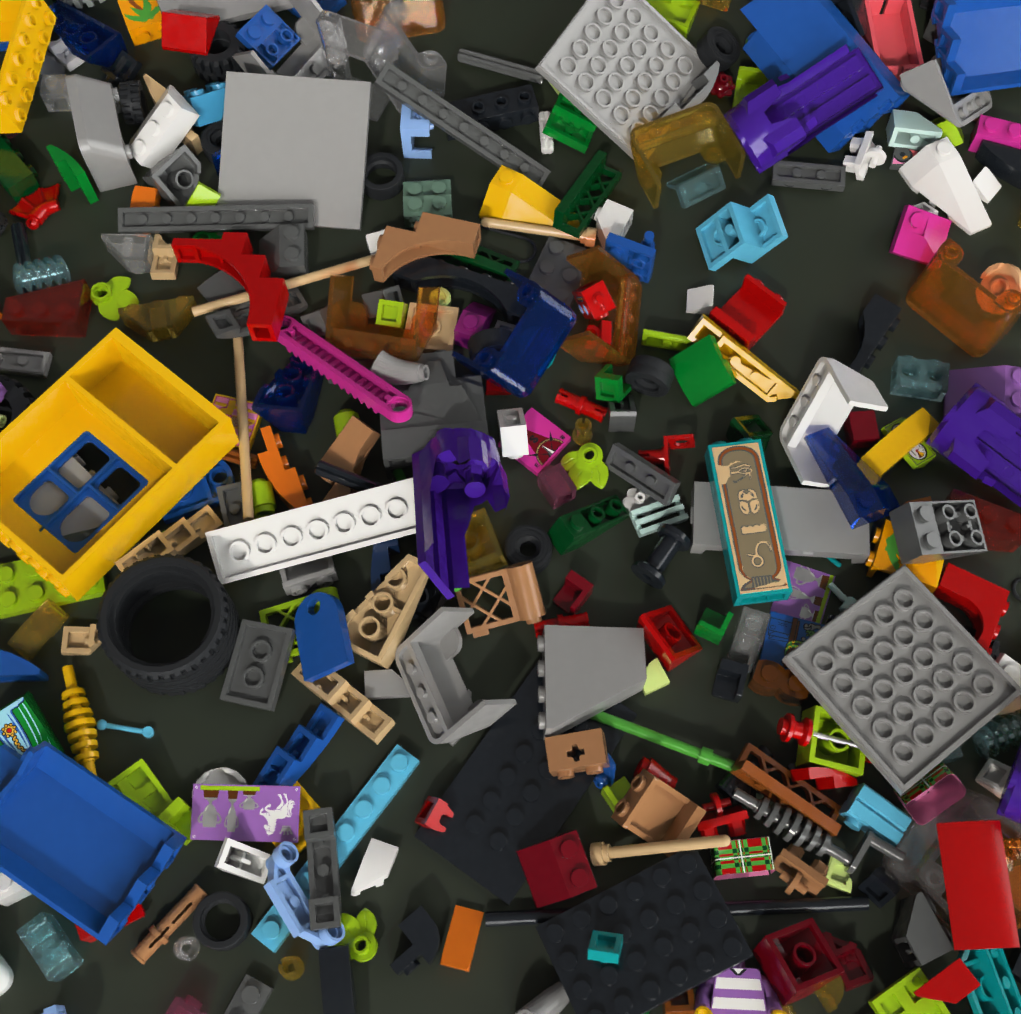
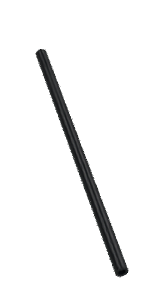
(737, 908)

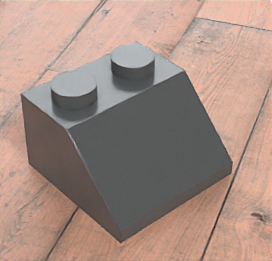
(286, 250)

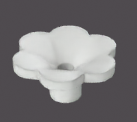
(633, 502)

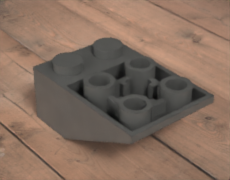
(937, 530)

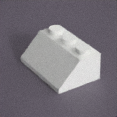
(163, 128)

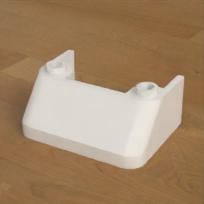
(821, 404)

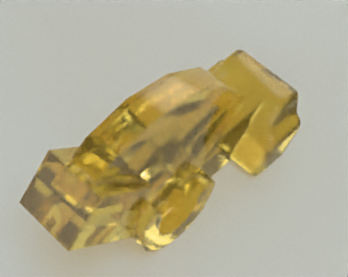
(831, 994)

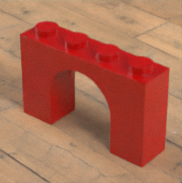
(977, 598)

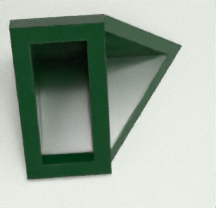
(749, 427)

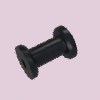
(670, 543)

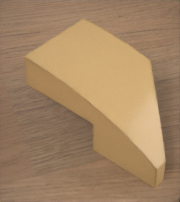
(164, 260)
(79, 640)

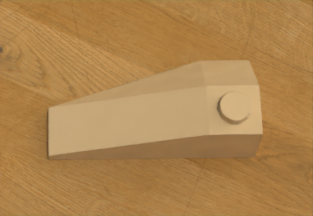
(386, 613)

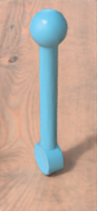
(147, 731)

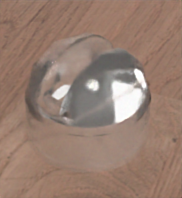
(193, 950)

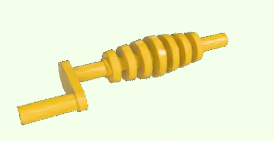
(79, 721)

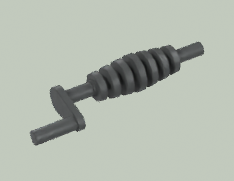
(812, 837)

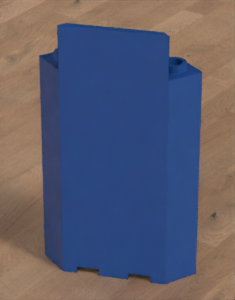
(802, 33)
(978, 44)
(78, 839)

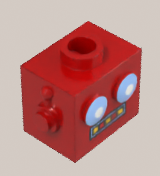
(594, 300)

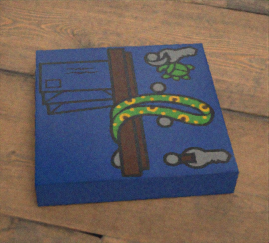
(784, 635)

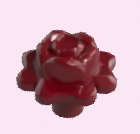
(723, 86)

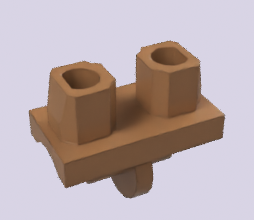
(799, 874)

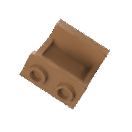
(657, 811)

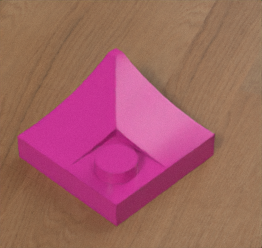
(919, 234)

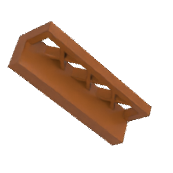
(771, 788)

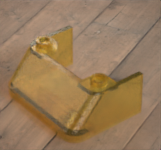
(679, 136)

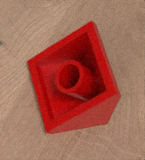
(188, 31)
(668, 636)

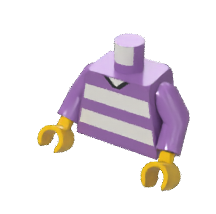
(737, 992)

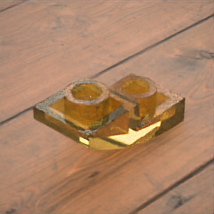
(38, 629)

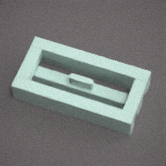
(678, 507)

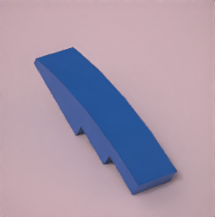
(302, 749)

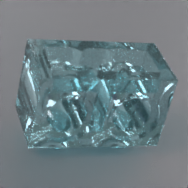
(919, 383)
(50, 947)

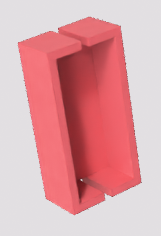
(893, 34)

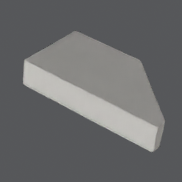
(384, 685)

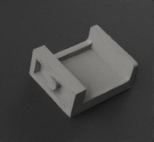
(308, 575)

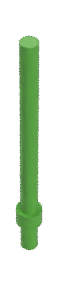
(705, 755)

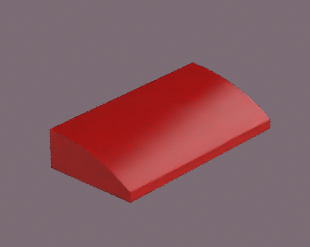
(977, 885)

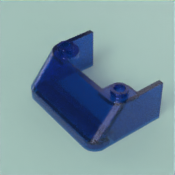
(530, 344)

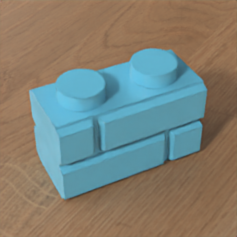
(871, 811)

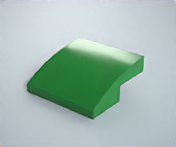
(569, 125)
(72, 173)
(702, 370)

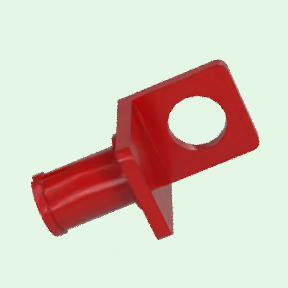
(662, 456)

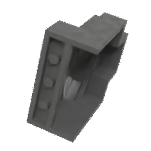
(436, 405)

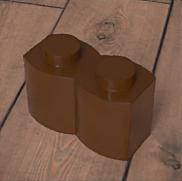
(773, 680)

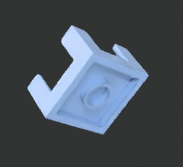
(413, 126)

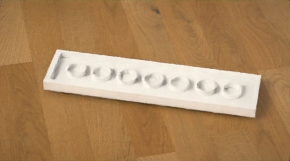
(313, 531)

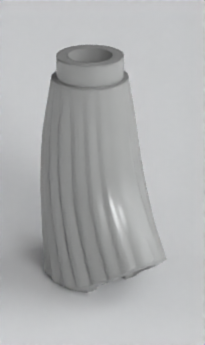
(399, 371)
(550, 1001)

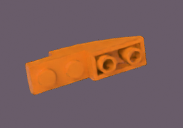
(277, 469)

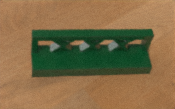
(568, 207)
(484, 265)

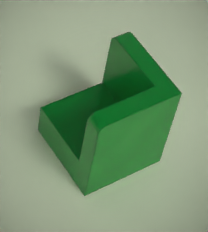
(610, 386)
(712, 625)

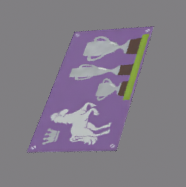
(808, 595)
(245, 812)

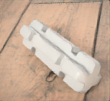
(547, 143)

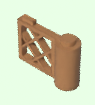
(522, 594)

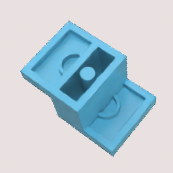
(741, 232)

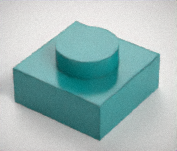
(605, 947)

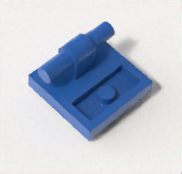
(268, 37)
(633, 255)

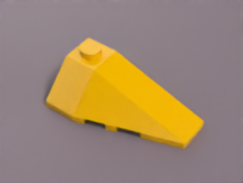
(519, 199)

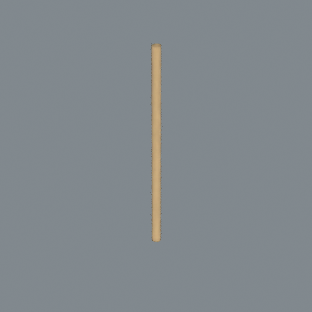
(290, 283)
(243, 430)

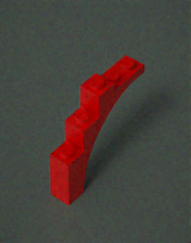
(235, 257)

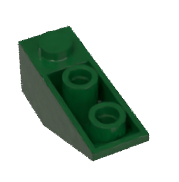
(14, 174)
(586, 524)

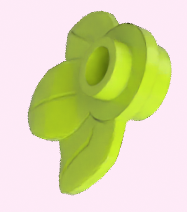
(116, 296)
(586, 470)
(358, 930)

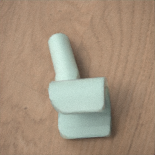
(847, 601)

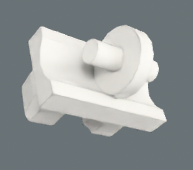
(867, 155)

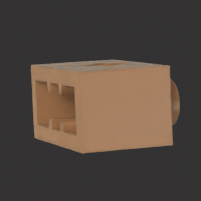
(562, 747)

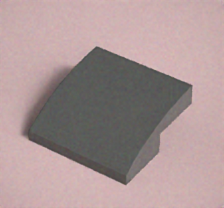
(222, 286)

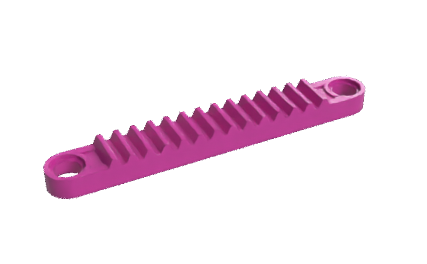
(344, 371)

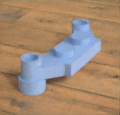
(291, 900)

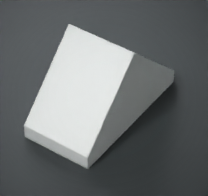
(242, 861)

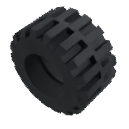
(214, 66)

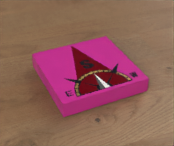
(544, 442)

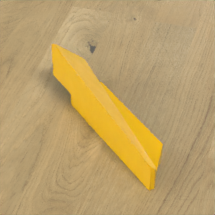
(744, 363)

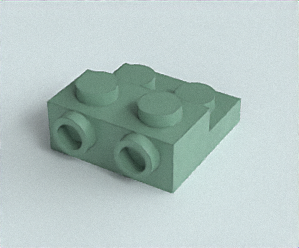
(428, 197)

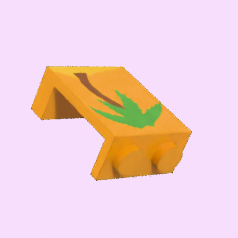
(142, 20)
(887, 559)

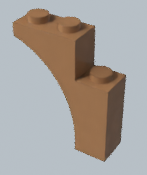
(429, 237)
(350, 452)

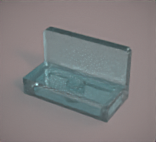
(698, 184)

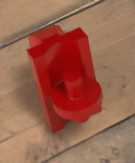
(731, 816)

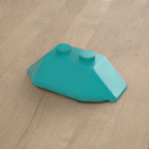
(998, 988)

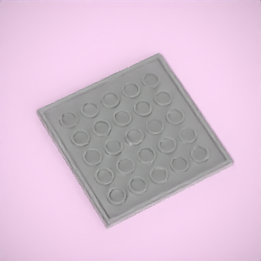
(621, 65)
(902, 678)

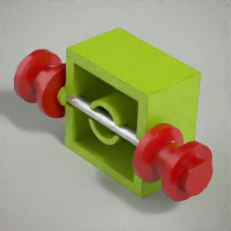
(822, 742)

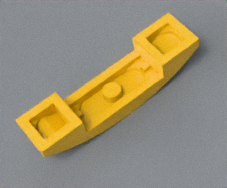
(900, 441)

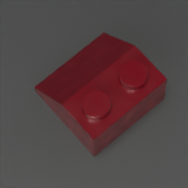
(556, 868)
(797, 961)

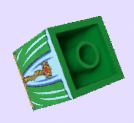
(25, 725)

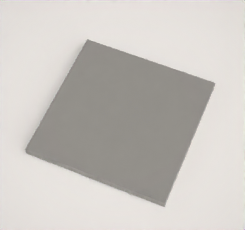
(296, 144)

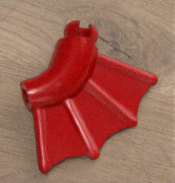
(38, 206)

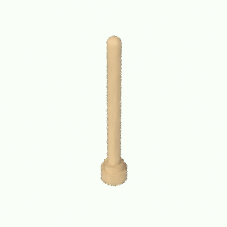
(588, 236)
(603, 853)

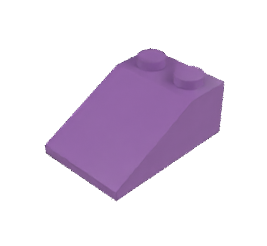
(1001, 381)

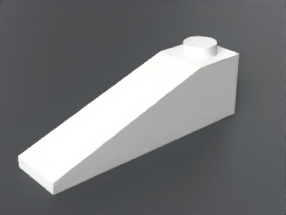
(944, 180)

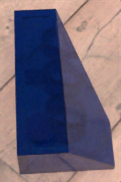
(87, 36)
(290, 397)
(854, 484)

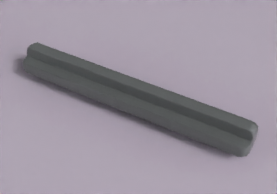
(499, 65)

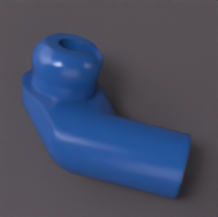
(607, 776)

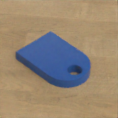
(201, 494)
(322, 636)

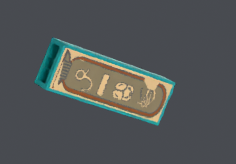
(747, 522)

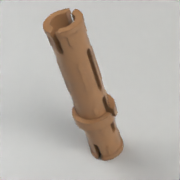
(174, 918)

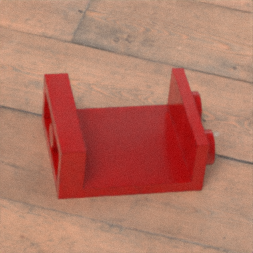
(749, 312)

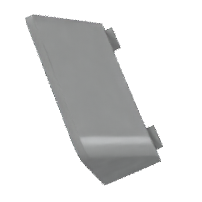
(929, 88)

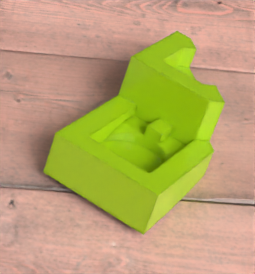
(203, 196)

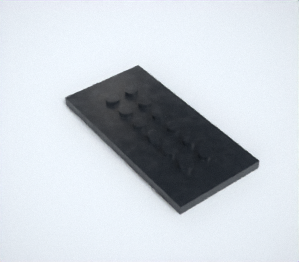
(509, 796)

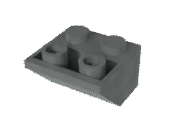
(918, 933)

